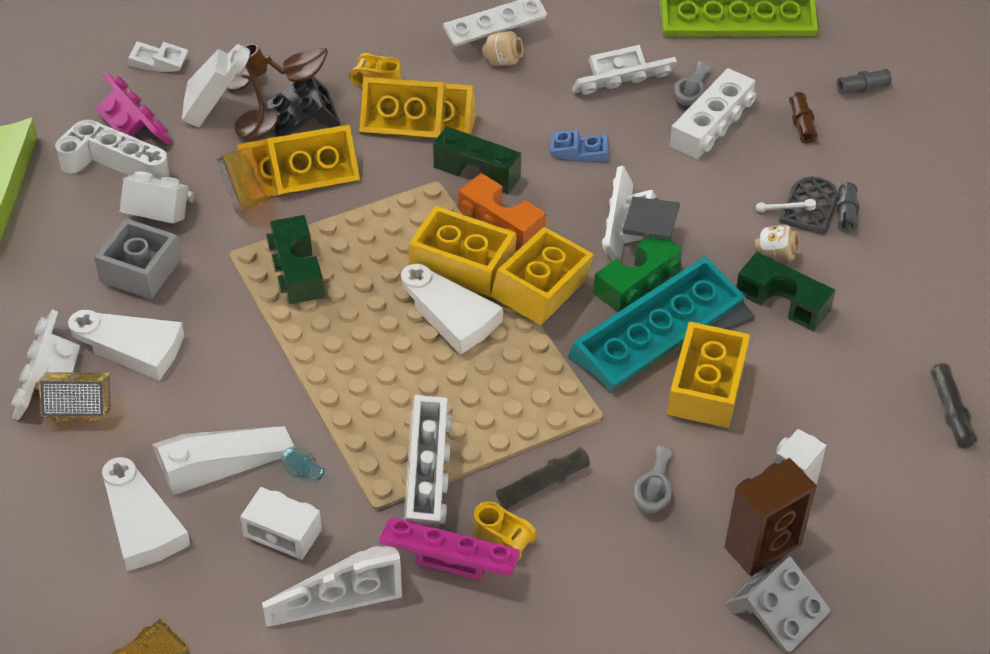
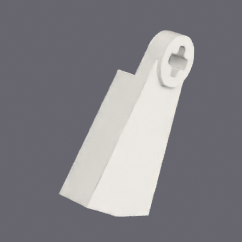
(210, 82)
(451, 309)
(130, 341)
(141, 518)

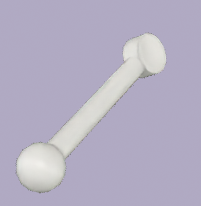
(809, 204)

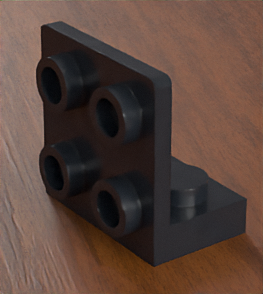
(302, 103)

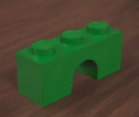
(623, 285)

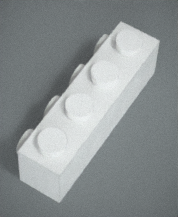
(426, 460)

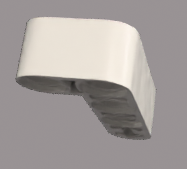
(109, 147)

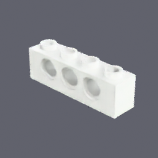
(712, 113)

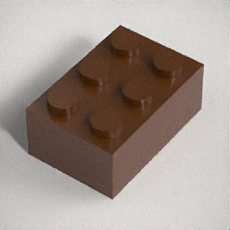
(769, 515)

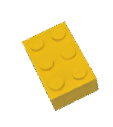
(462, 249)
(542, 275)
(708, 374)

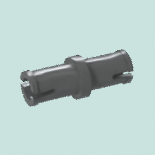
(864, 81)
(847, 207)

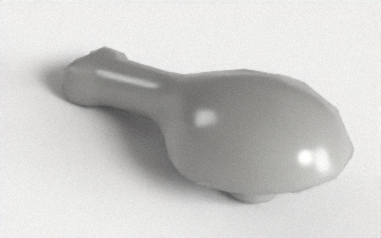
(690, 88)
(653, 489)

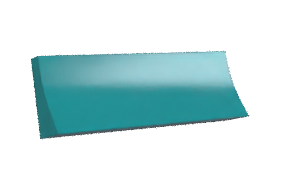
(655, 323)

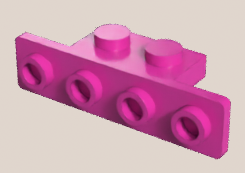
(124, 112)
(449, 550)

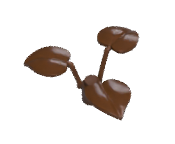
(297, 68)

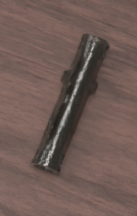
(956, 413)
(553, 472)

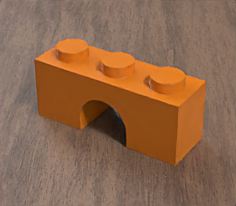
(483, 201)

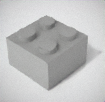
(138, 258)

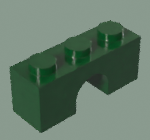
(456, 149)
(299, 276)
(768, 278)

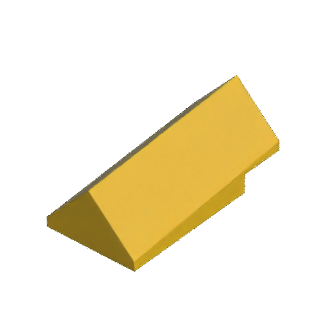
(415, 107)
(305, 160)

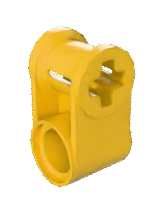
(375, 67)
(505, 527)

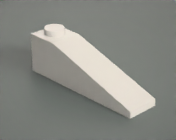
(210, 456)
(351, 583)

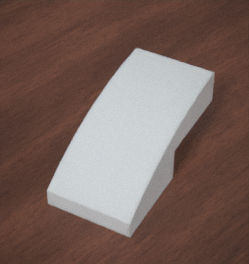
(162, 59)

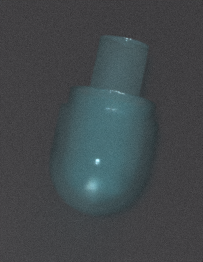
(301, 463)

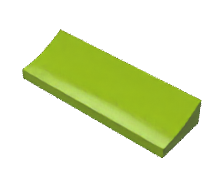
(738, 18)
(16, 148)

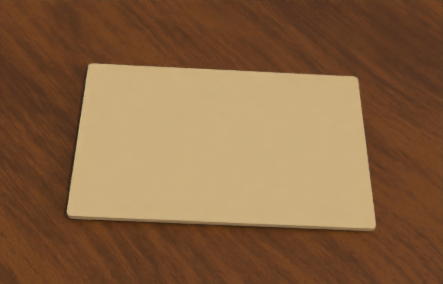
(371, 352)

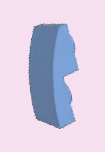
(571, 147)

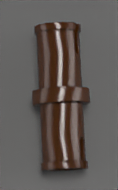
(803, 117)

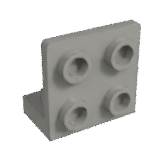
(782, 602)

